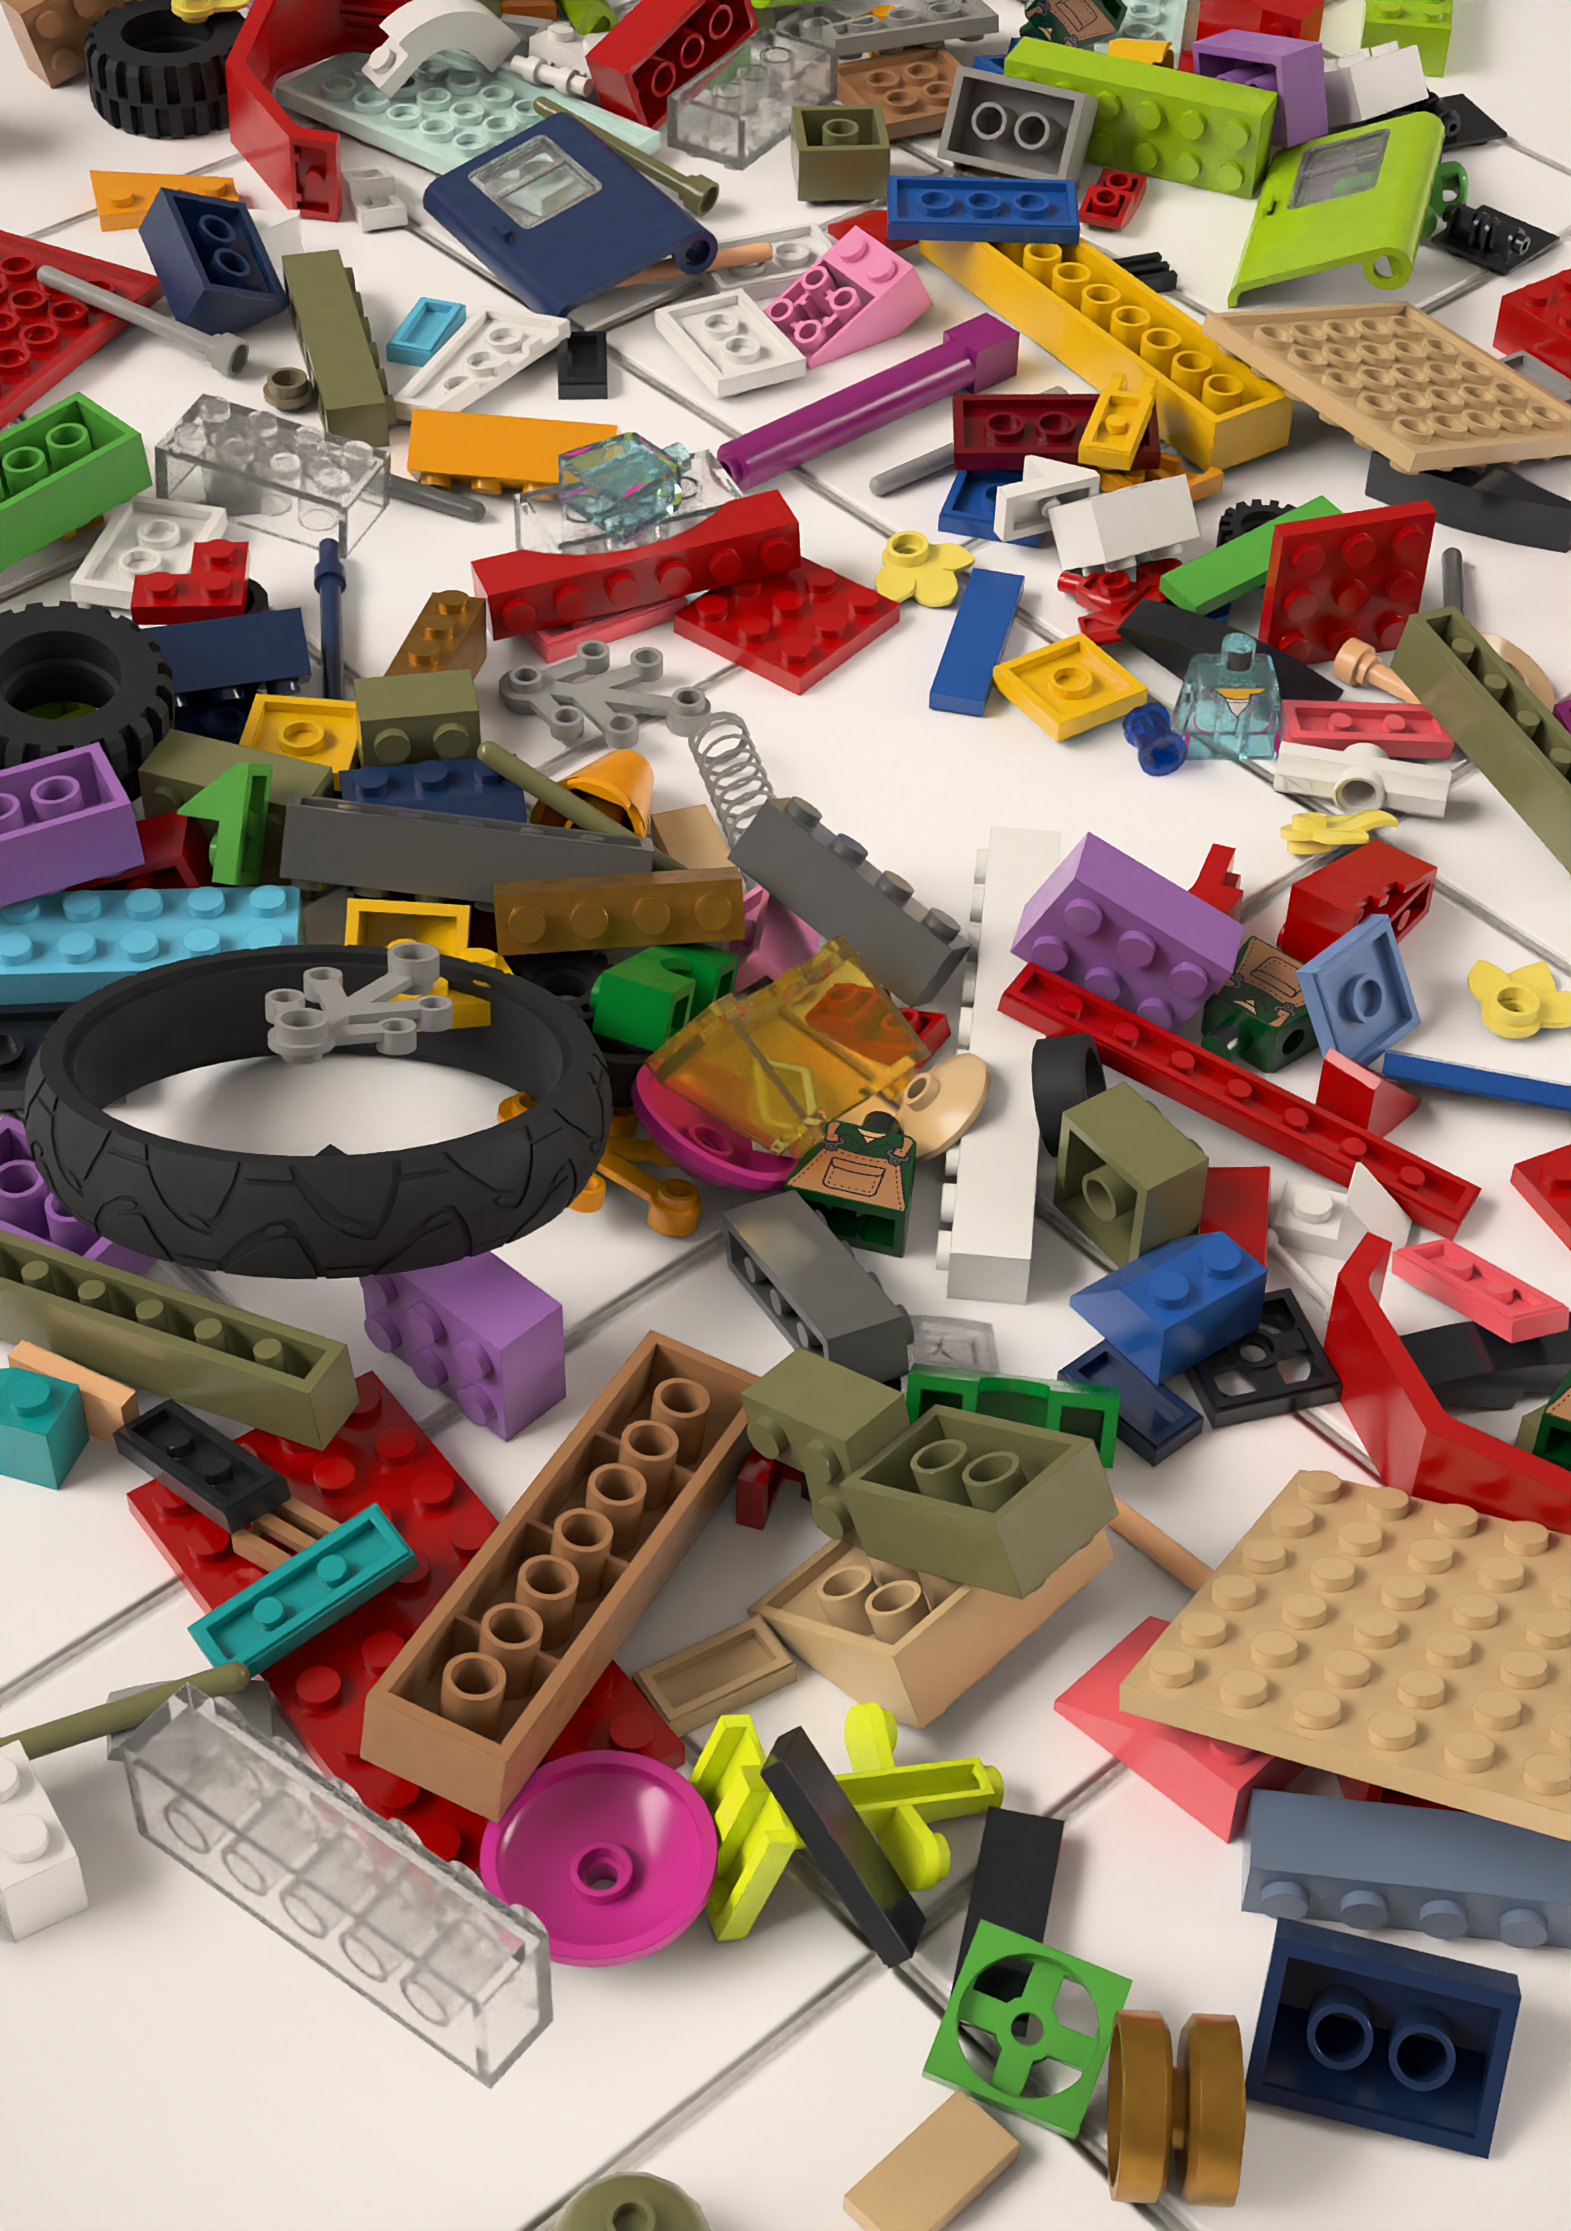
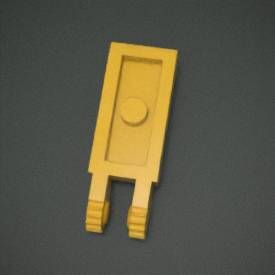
(1117, 424)

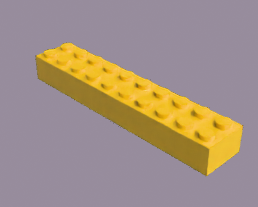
(1111, 322)

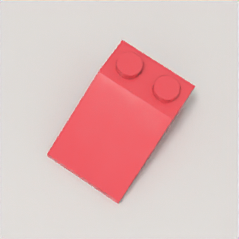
(1193, 1770)

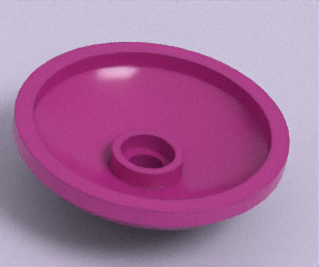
(703, 1144)
(597, 1821)

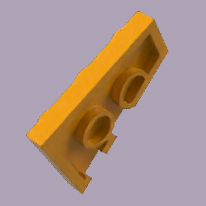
(127, 196)

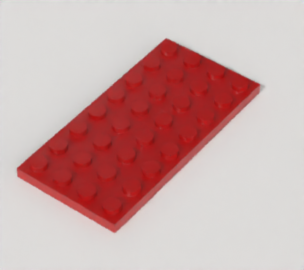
(325, 1681)

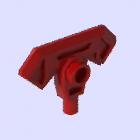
(1114, 596)

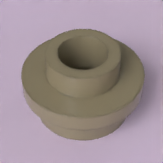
(288, 389)

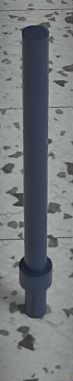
(330, 584)

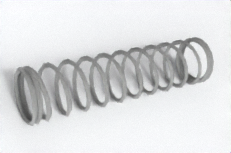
(700, 759)

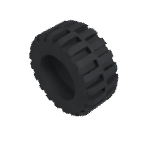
(159, 71)
(88, 660)

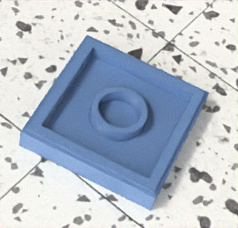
(1359, 992)

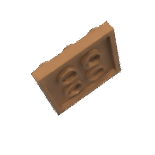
(908, 85)

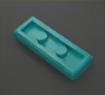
(305, 1594)

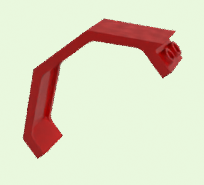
(277, 39)
(1407, 1429)

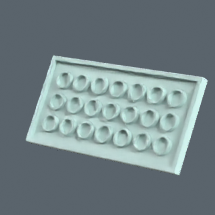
(442, 111)

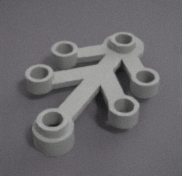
(537, 691)
(308, 1033)

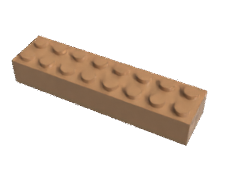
(562, 1580)

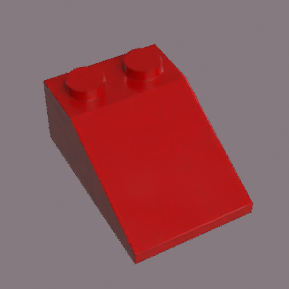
(1273, 17)

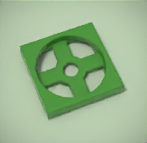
(949, 2067)

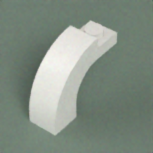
(434, 26)

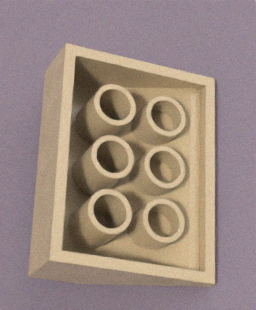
(908, 1633)

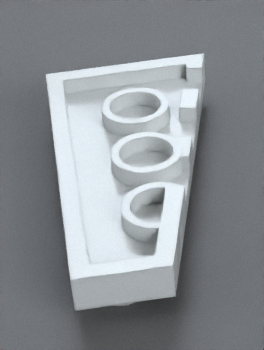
(479, 358)

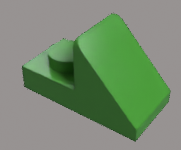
(241, 806)

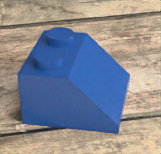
(1177, 1303)

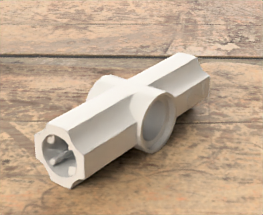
(1362, 779)

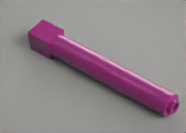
(970, 358)

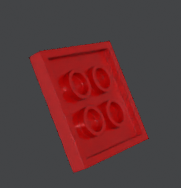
(1346, 580)
(788, 623)

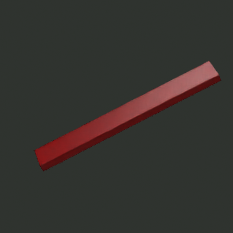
(1239, 1098)

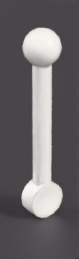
(1299, 1273)

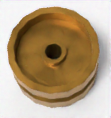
(1180, 2107)

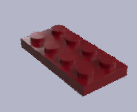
(1005, 428)

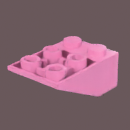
(849, 300)

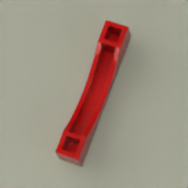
(547, 590)

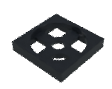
(1271, 1393)

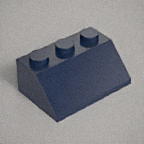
(211, 262)
(236, 656)
(437, 786)
(1383, 2037)

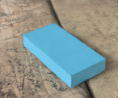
(425, 331)

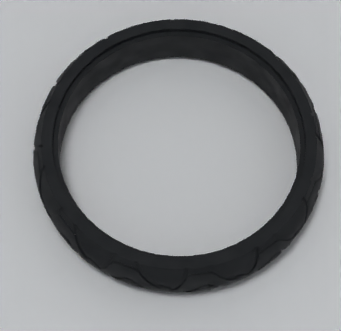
(310, 1211)

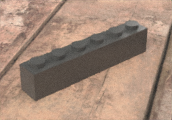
(439, 852)

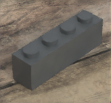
(841, 892)
(816, 1287)

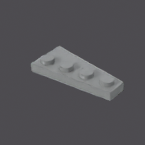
(909, 27)

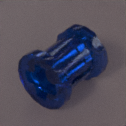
(1158, 746)

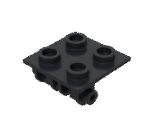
(1462, 120)
(1491, 237)

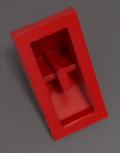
(1363, 1095)

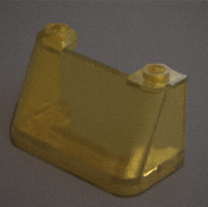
(794, 1052)

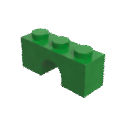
(659, 991)
(1039, 1402)

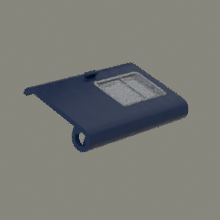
(564, 216)

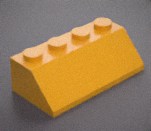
(493, 449)

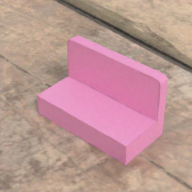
(772, 940)

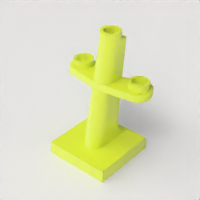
(892, 1801)

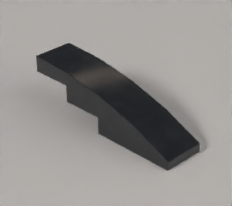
(1478, 503)
(1177, 635)
(1483, 1370)

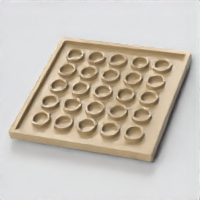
(1399, 383)
(1383, 1650)

